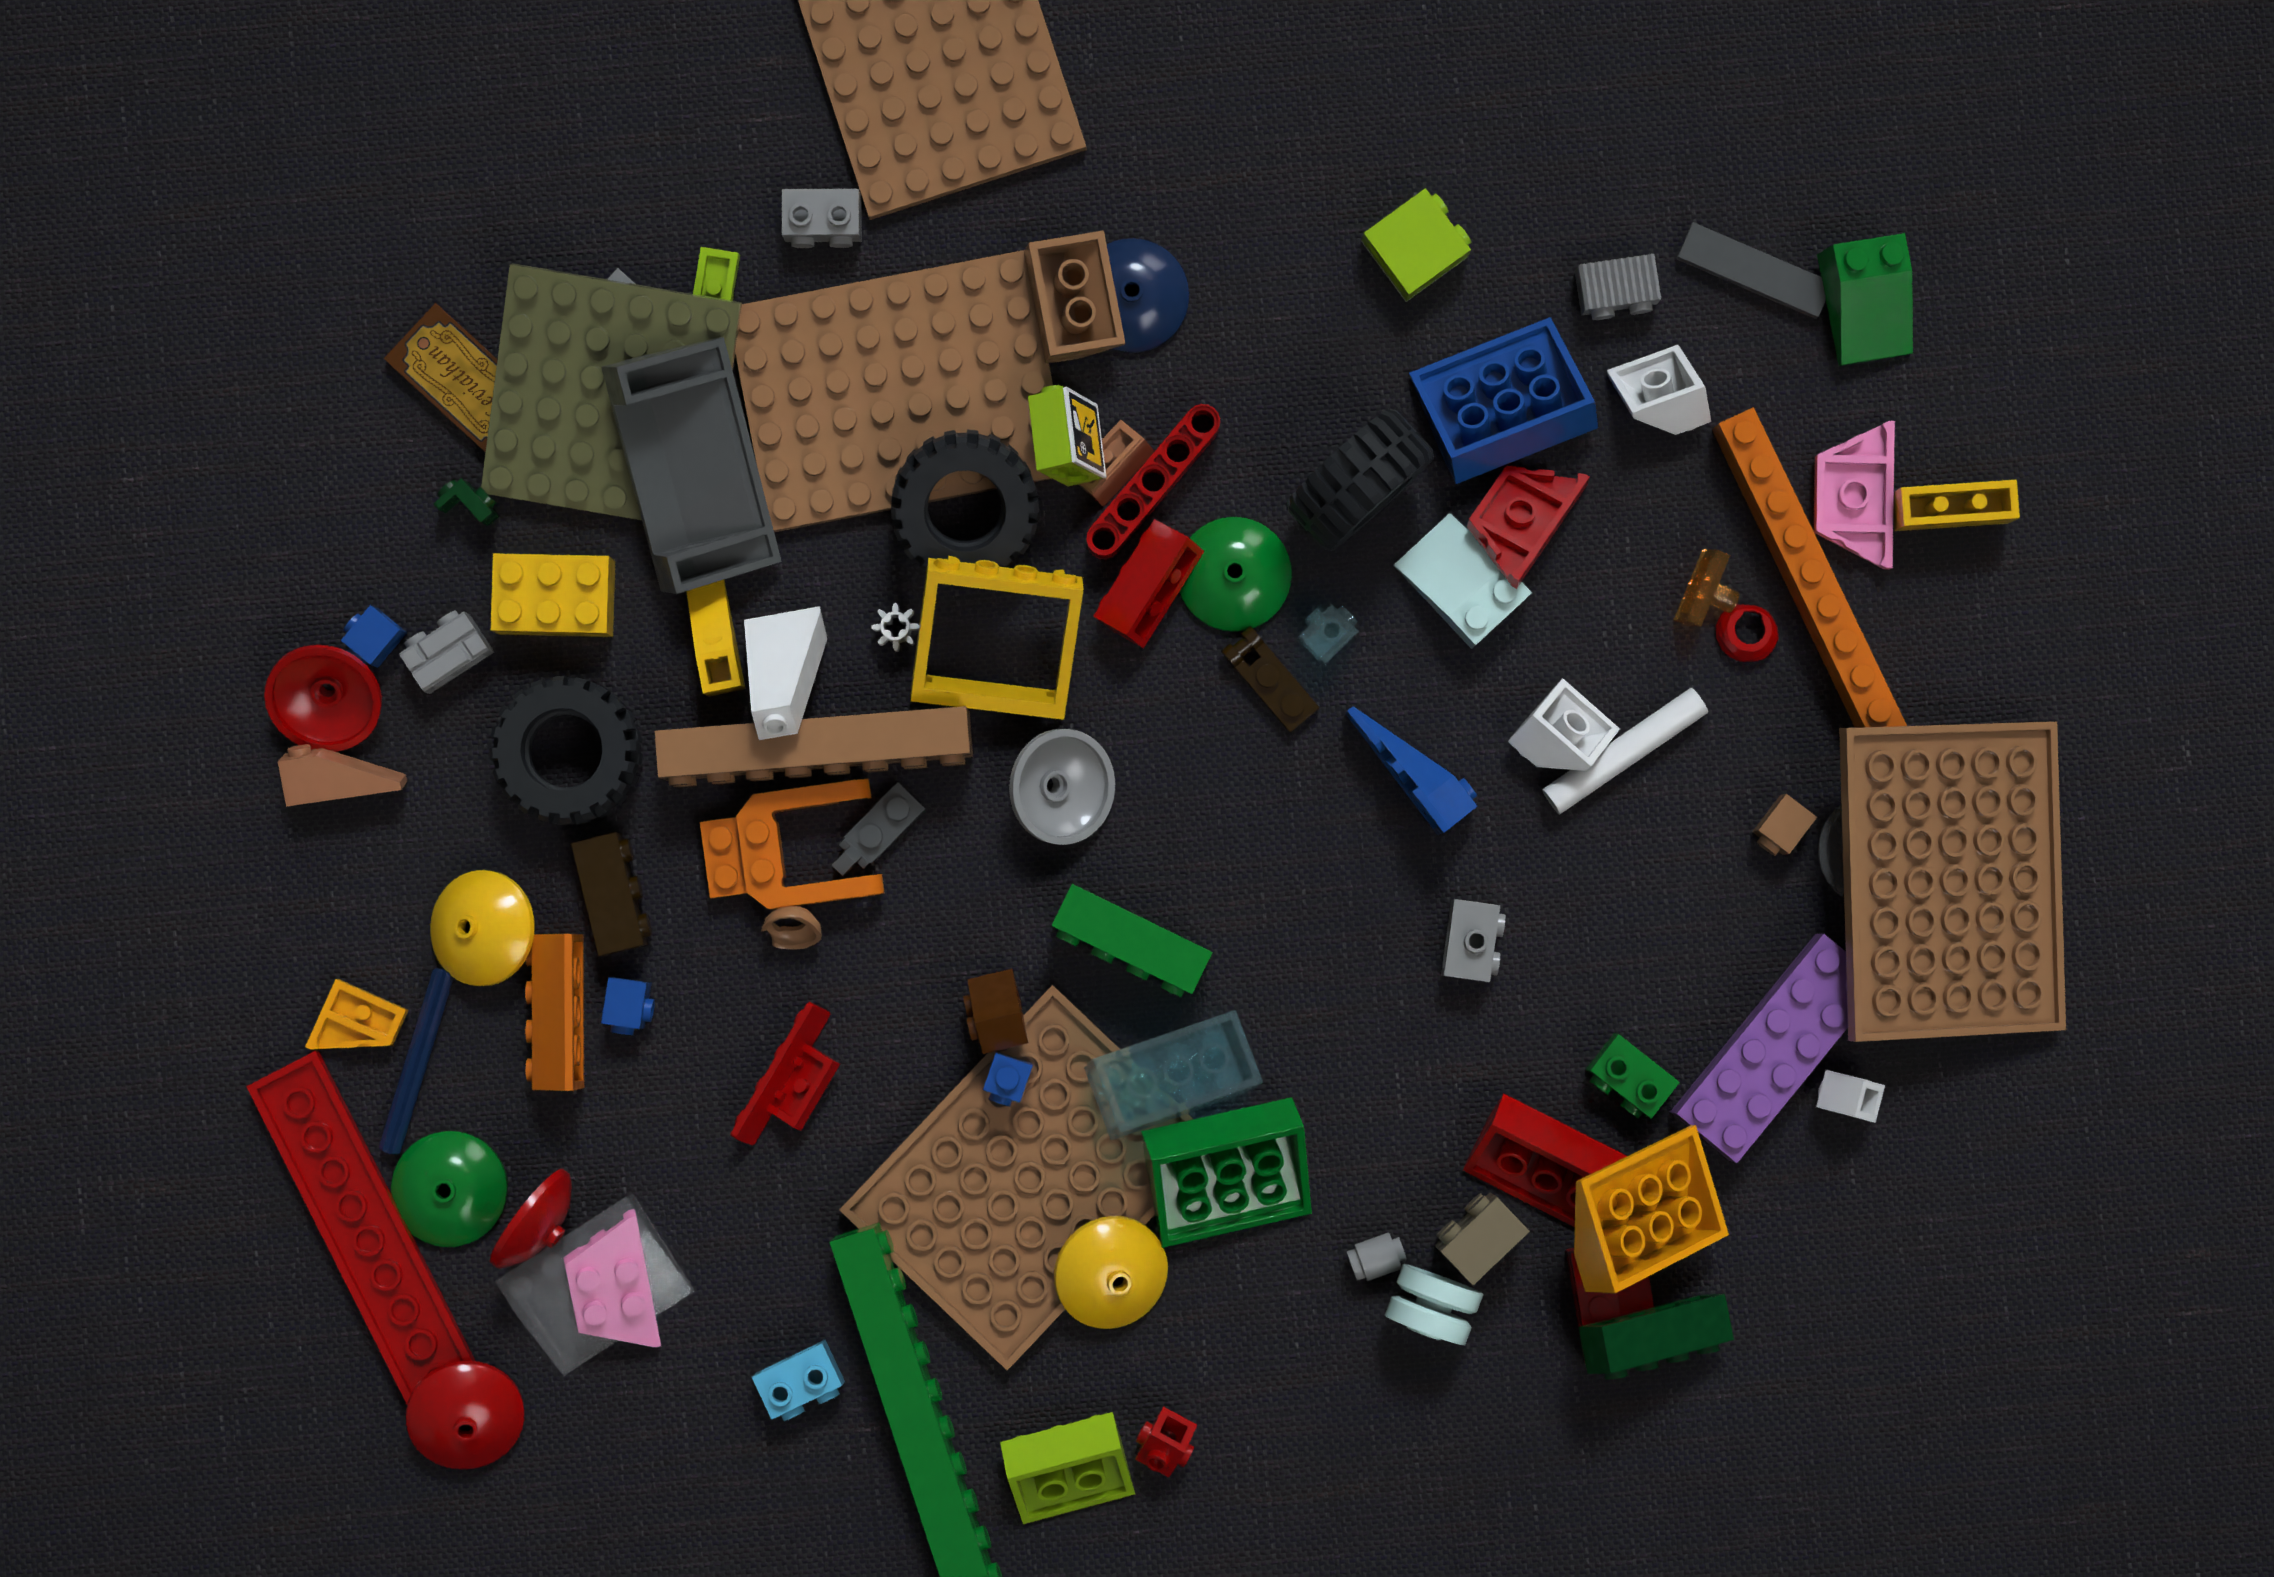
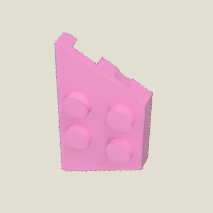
(1858, 495)
(612, 1286)

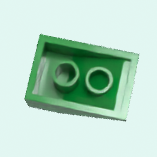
(1869, 298)

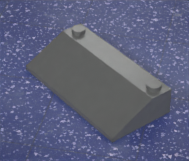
(691, 465)

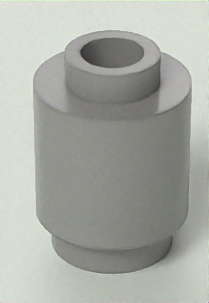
(1376, 1257)

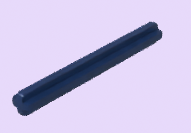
(416, 1061)

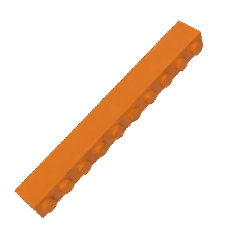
(1806, 572)

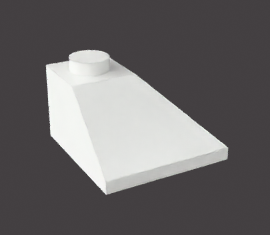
(1663, 391)
(1564, 731)

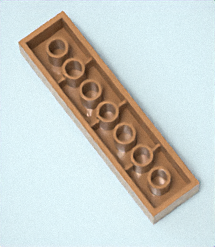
(820, 744)

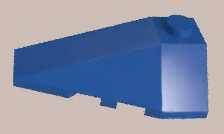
(1428, 785)

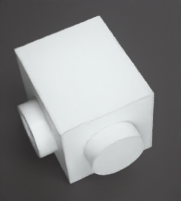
(1850, 1096)

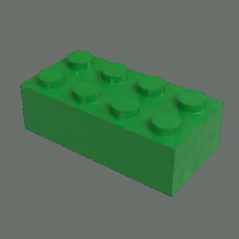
(1131, 939)

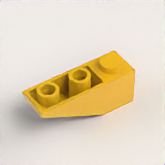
(714, 639)

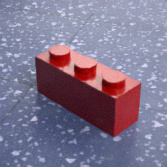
(1148, 583)

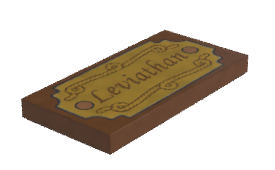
(449, 371)

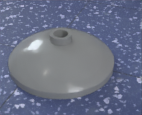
(1080, 790)

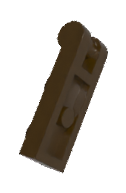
(1271, 680)

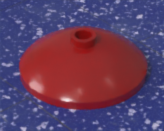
(321, 716)
(535, 1223)
(460, 1396)

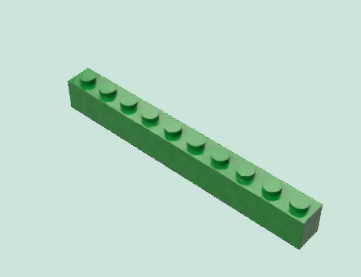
(912, 1403)

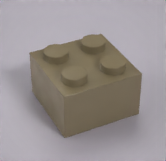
(1480, 1236)

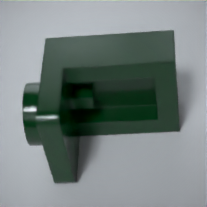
(475, 500)

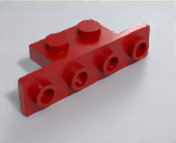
(792, 1081)

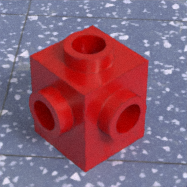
(1165, 1442)

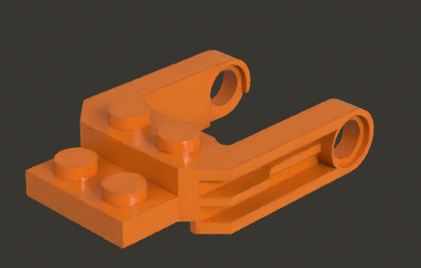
(747, 851)

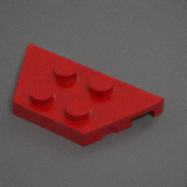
(1522, 516)

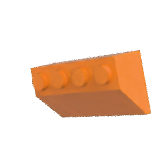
(556, 1012)

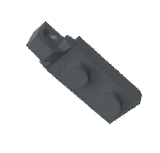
(878, 829)

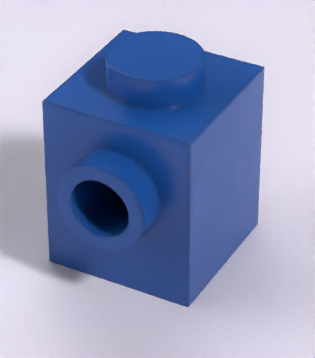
(372, 636)
(627, 1005)
(1007, 1079)

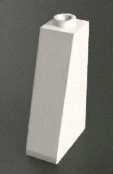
(782, 668)

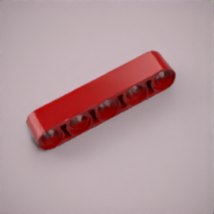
(1162, 465)

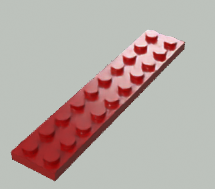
(359, 1220)

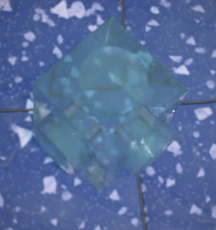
(1328, 632)

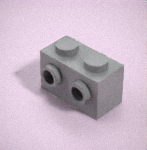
(821, 217)

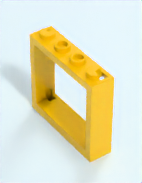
(989, 695)

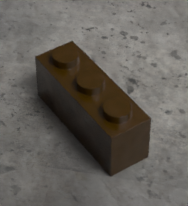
(611, 893)

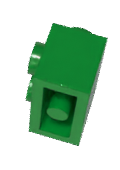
(1632, 1077)

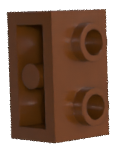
(995, 1012)

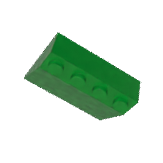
(1227, 1171)

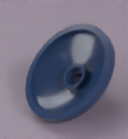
(1162, 297)

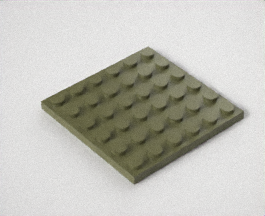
(550, 406)

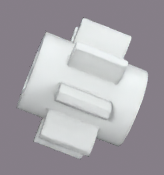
(904, 634)

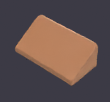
(1123, 456)

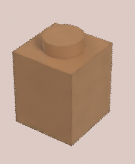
(1783, 825)

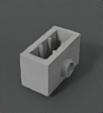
(1472, 940)

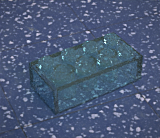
(1173, 1074)

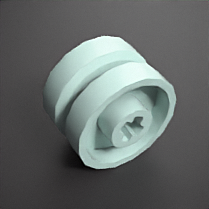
(1432, 1309)

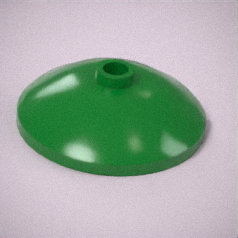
(1241, 601)
(475, 1182)

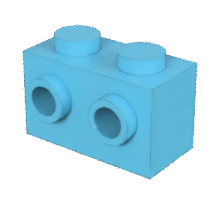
(798, 1380)

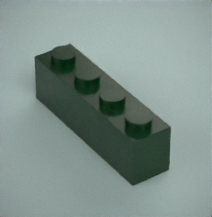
(1656, 1335)

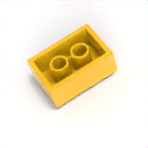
(552, 595)

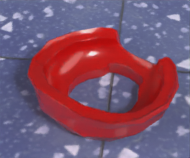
(1735, 647)

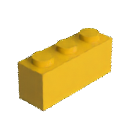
(1955, 505)

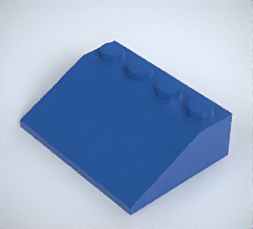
(1504, 400)

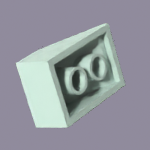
(1460, 580)

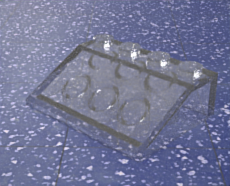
(542, 1295)

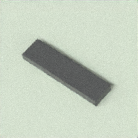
(1753, 270)

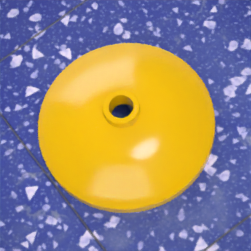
(498, 932)
(1099, 1255)

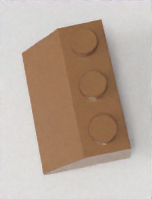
(1074, 296)

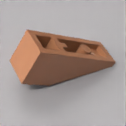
(328, 775)

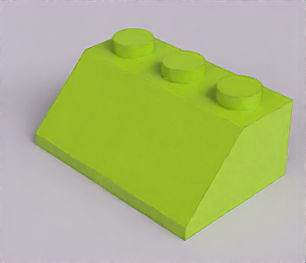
(1067, 1468)

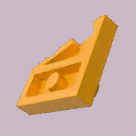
(355, 1019)

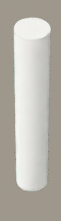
(1627, 750)

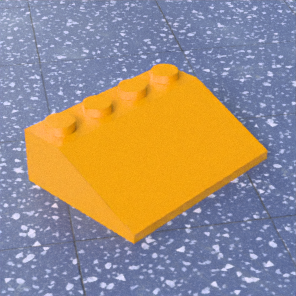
(1645, 1213)

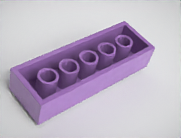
(1770, 1052)

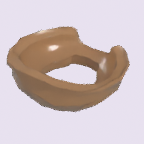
(793, 937)

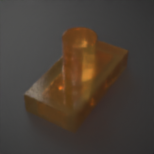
(1706, 590)

